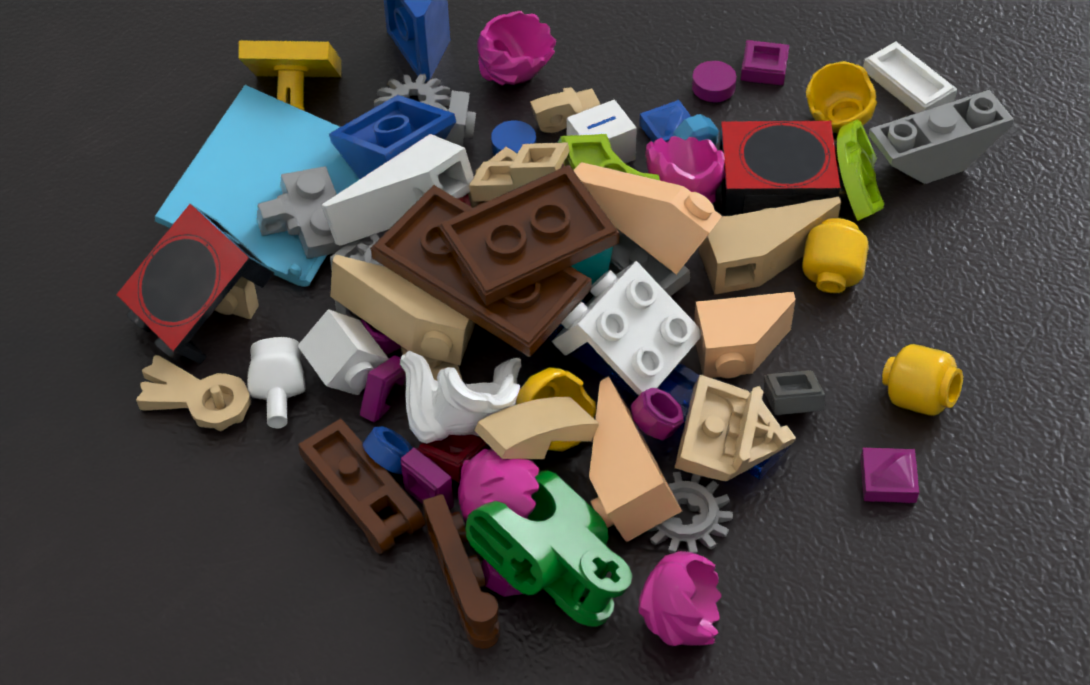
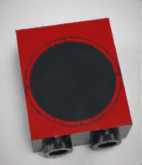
(778, 161)
(187, 281)

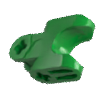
(553, 550)

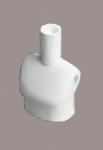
(276, 375)

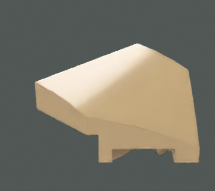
(728, 431)

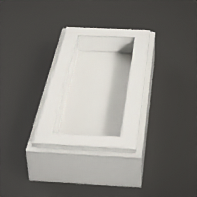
(909, 78)

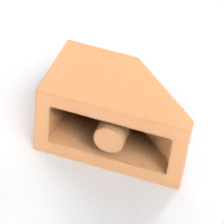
(741, 332)

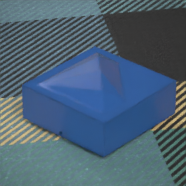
(663, 120)

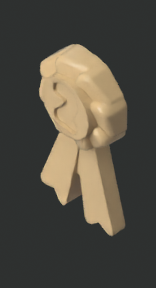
(212, 401)

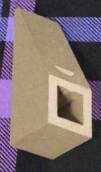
(758, 245)

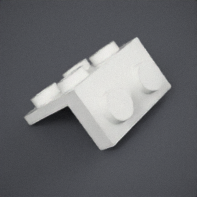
(631, 327)

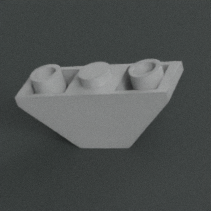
(943, 137)

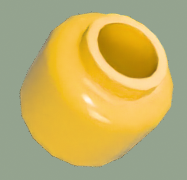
(835, 255)
(923, 379)

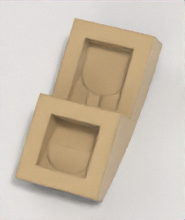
(529, 164)
(529, 427)

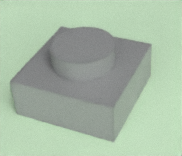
(464, 119)

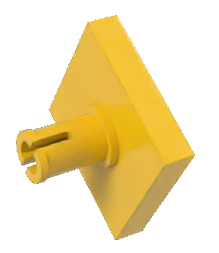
(291, 63)

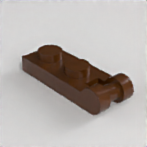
(360, 485)
(462, 573)

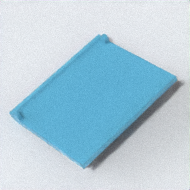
(244, 168)

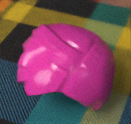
(514, 48)
(687, 163)
(492, 479)
(681, 600)

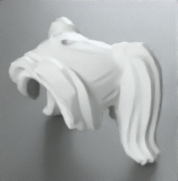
(448, 404)

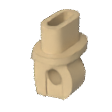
(553, 110)

